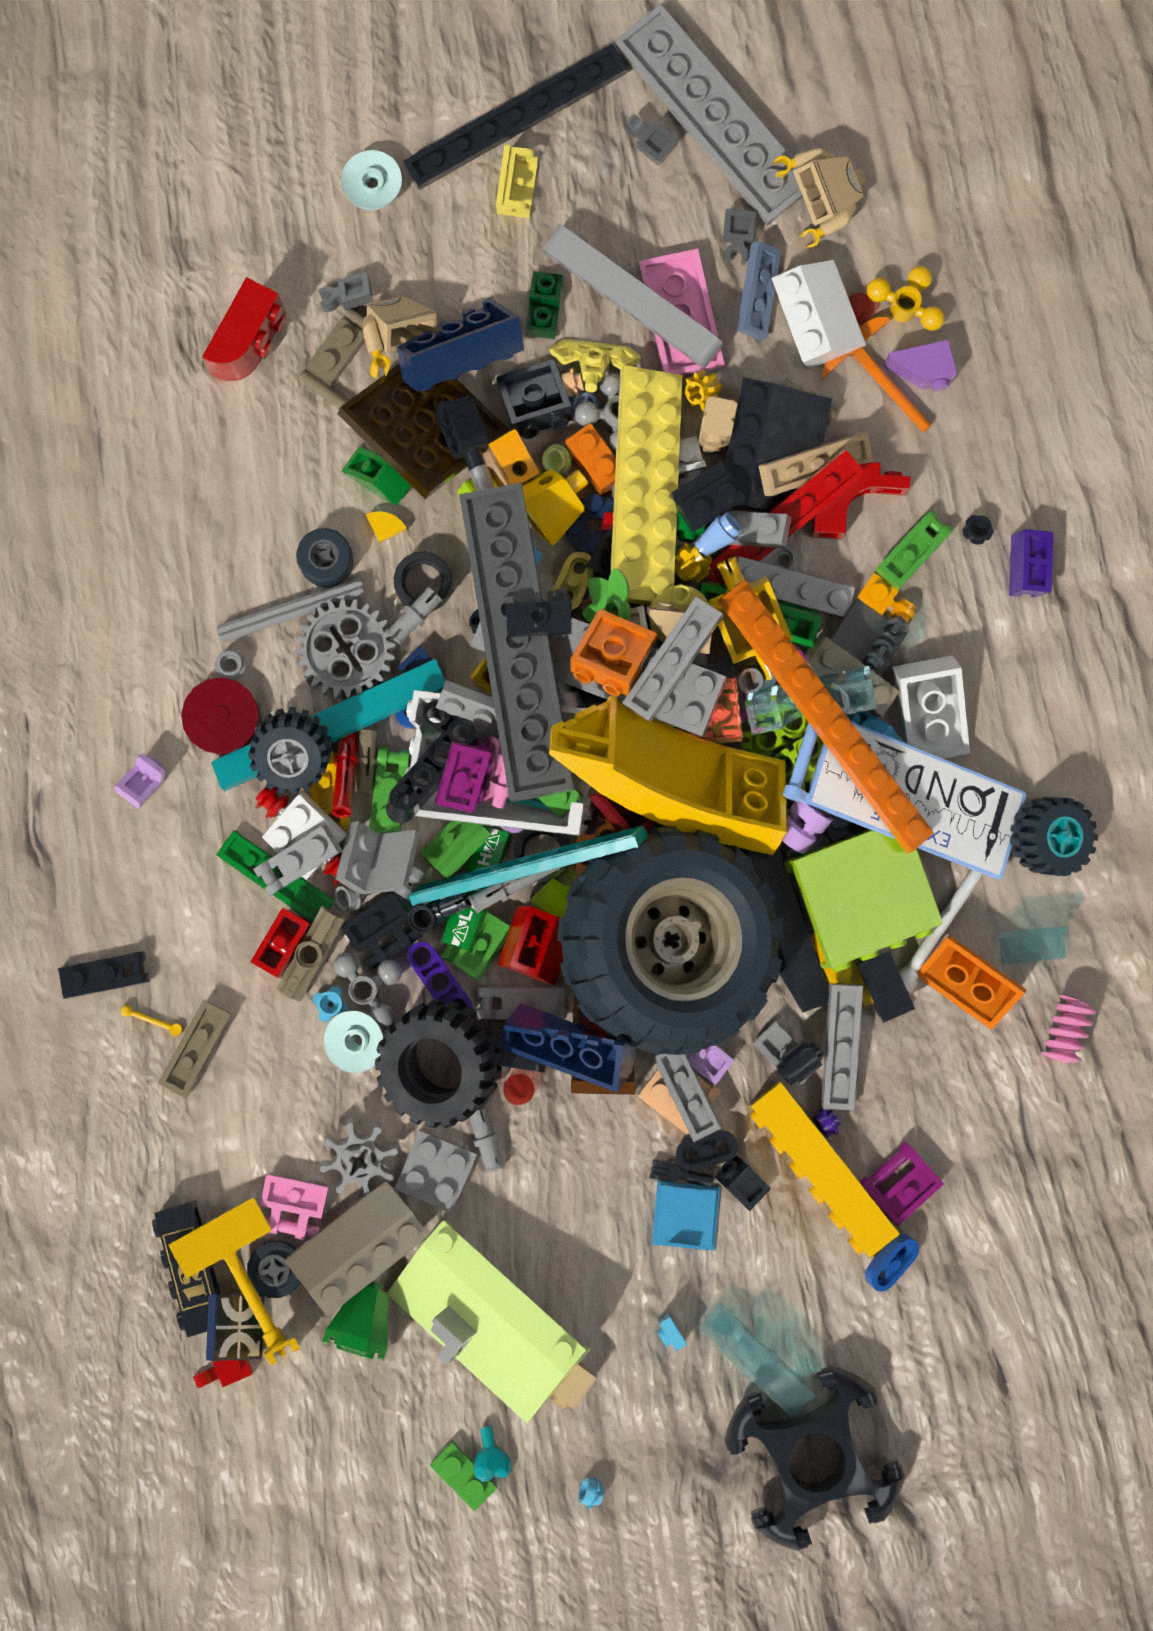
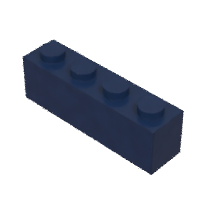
(461, 346)
(568, 1047)

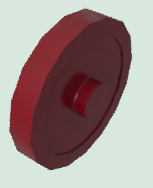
(220, 716)

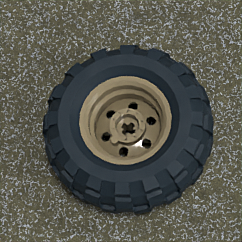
(729, 971)

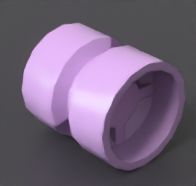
(802, 835)

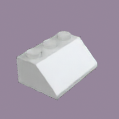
(818, 312)

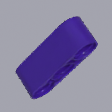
(433, 967)

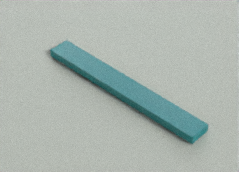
(345, 717)
(529, 865)

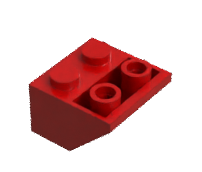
(533, 945)

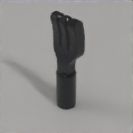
(670, 1172)

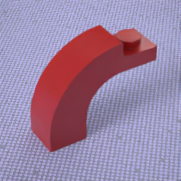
(831, 521)

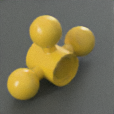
(919, 279)

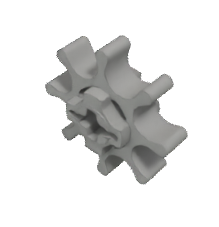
(353, 1147)

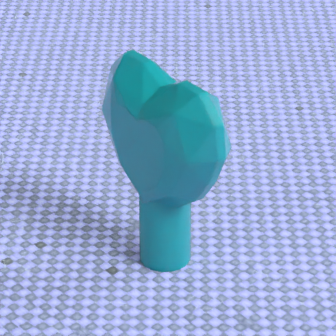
(491, 1459)

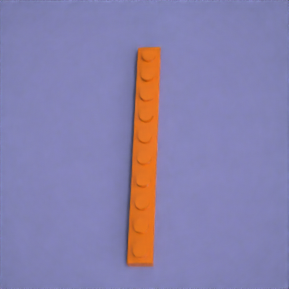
(825, 716)

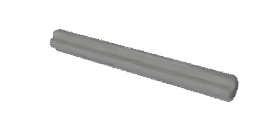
(290, 610)

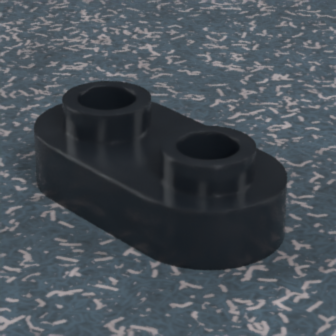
(706, 1150)

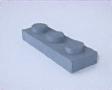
(758, 290)

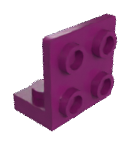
(463, 775)

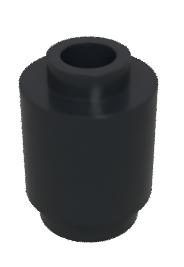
(800, 1062)

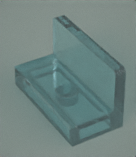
(1032, 945)

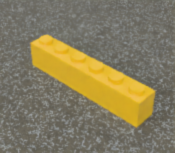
(823, 1169)

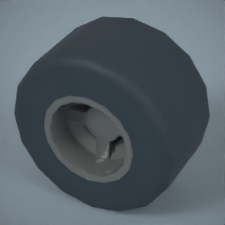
(322, 547)

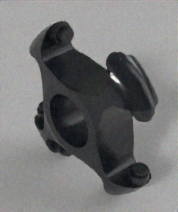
(848, 1478)

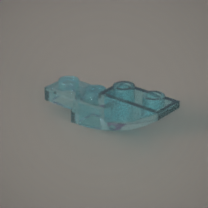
(757, 1361)

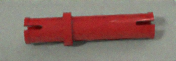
(345, 763)

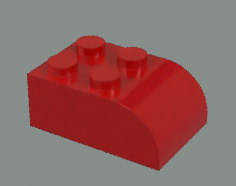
(245, 332)

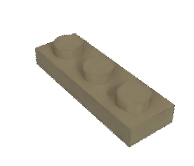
(195, 1049)

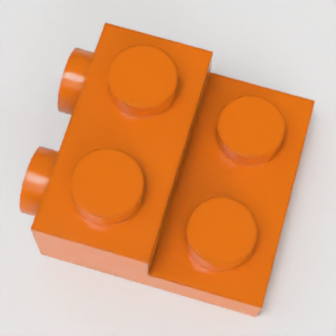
(612, 653)

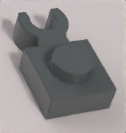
(738, 231)
(351, 293)

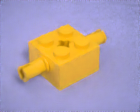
(735, 641)

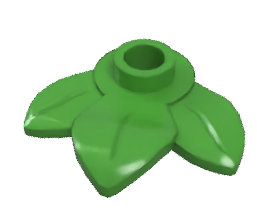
(609, 596)

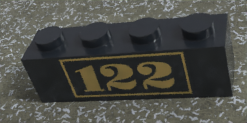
(194, 1291)

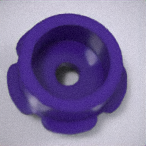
(827, 1122)

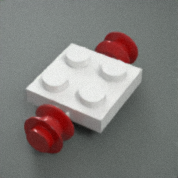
(295, 823)

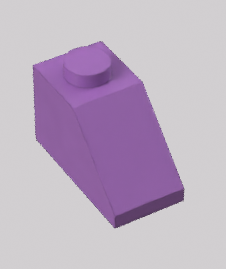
(924, 365)

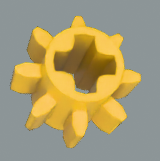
(701, 387)
(691, 563)

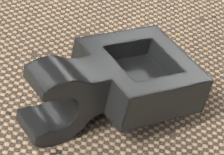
(653, 141)

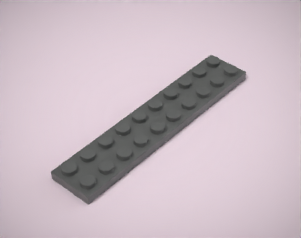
(517, 666)

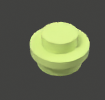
(557, 458)

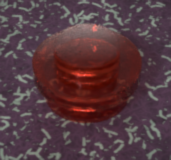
(862, 306)
(518, 1089)

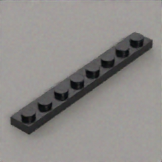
(515, 117)

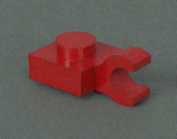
(226, 1371)

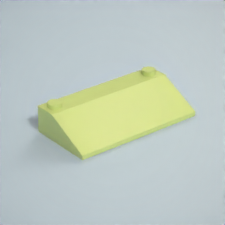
(516, 1344)

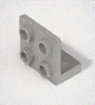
(376, 860)

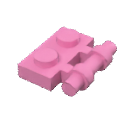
(495, 782)
(295, 1197)

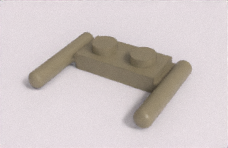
(334, 357)

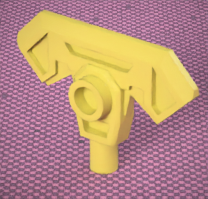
(594, 358)

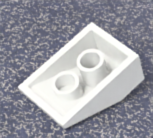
(932, 706)

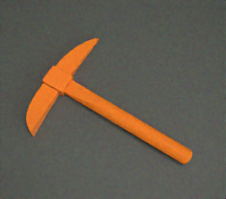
(868, 330)

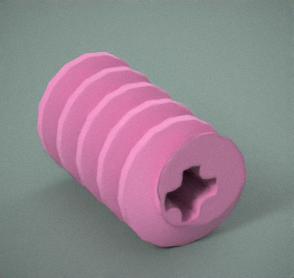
(1069, 1030)

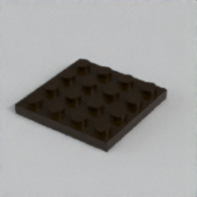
(406, 429)

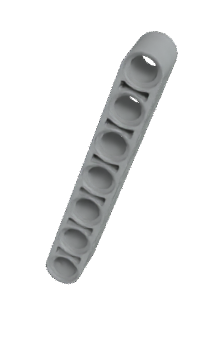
(632, 296)

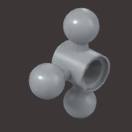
(589, 413)
(388, 972)

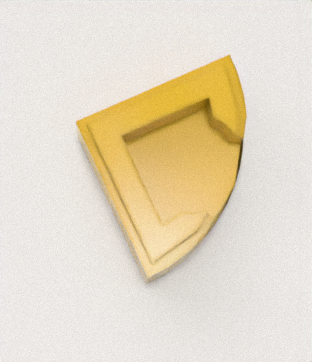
(385, 525)

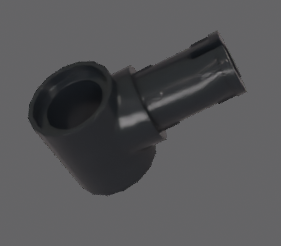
(439, 911)

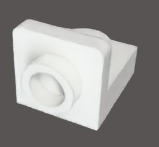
(690, 459)

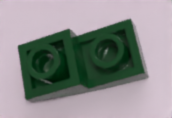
(544, 305)

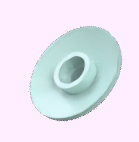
(367, 167)
(340, 1041)

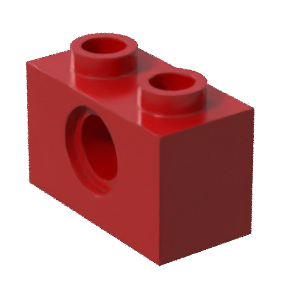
(280, 943)

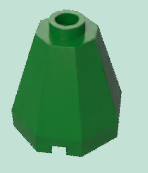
(362, 1324)

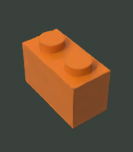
(593, 459)

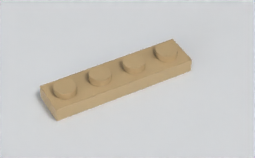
(797, 468)

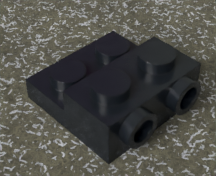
(535, 399)

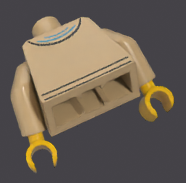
(828, 188)
(392, 324)

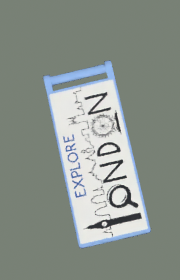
(962, 807)

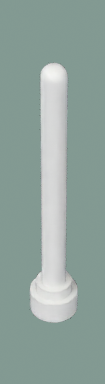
(909, 973)

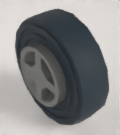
(264, 1270)

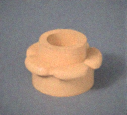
(573, 383)

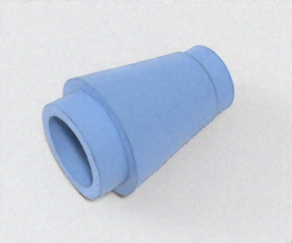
(719, 534)

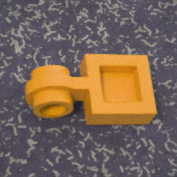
(880, 595)

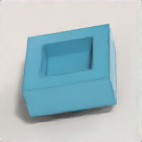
(670, 1333)

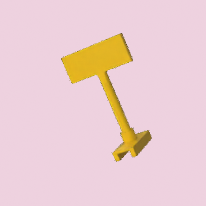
(221, 1240)

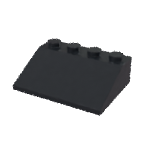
(768, 426)

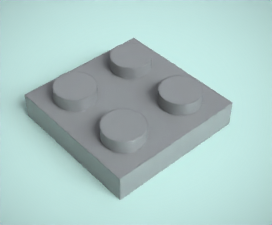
(436, 1171)

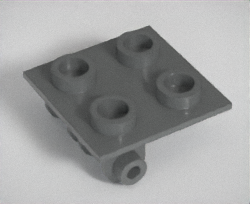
(870, 636)

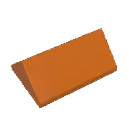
(970, 981)

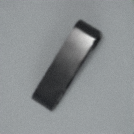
(427, 767)

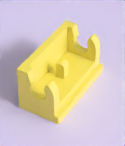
(516, 182)

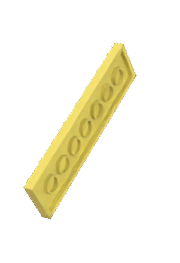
(643, 480)

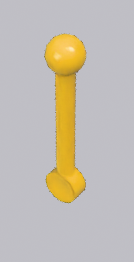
(175, 1029)

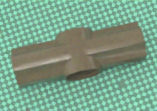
(301, 970)

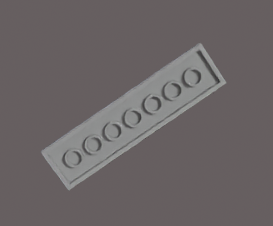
(710, 112)
(688, 705)

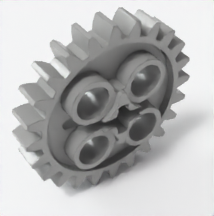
(322, 664)

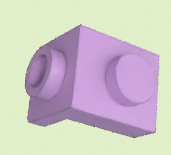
(141, 781)

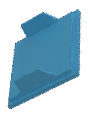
(685, 1215)

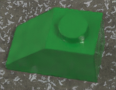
(376, 476)

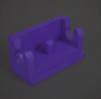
(1031, 563)

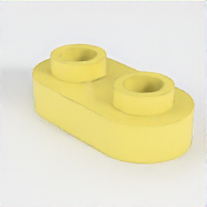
(575, 583)

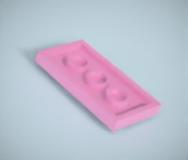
(683, 284)

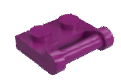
(908, 1191)

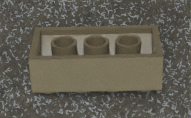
(356, 1248)

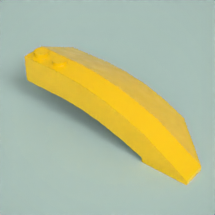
(675, 775)

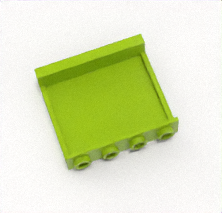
(864, 896)

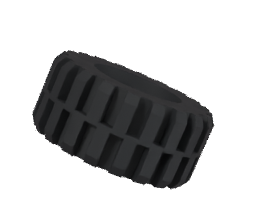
(407, 1083)

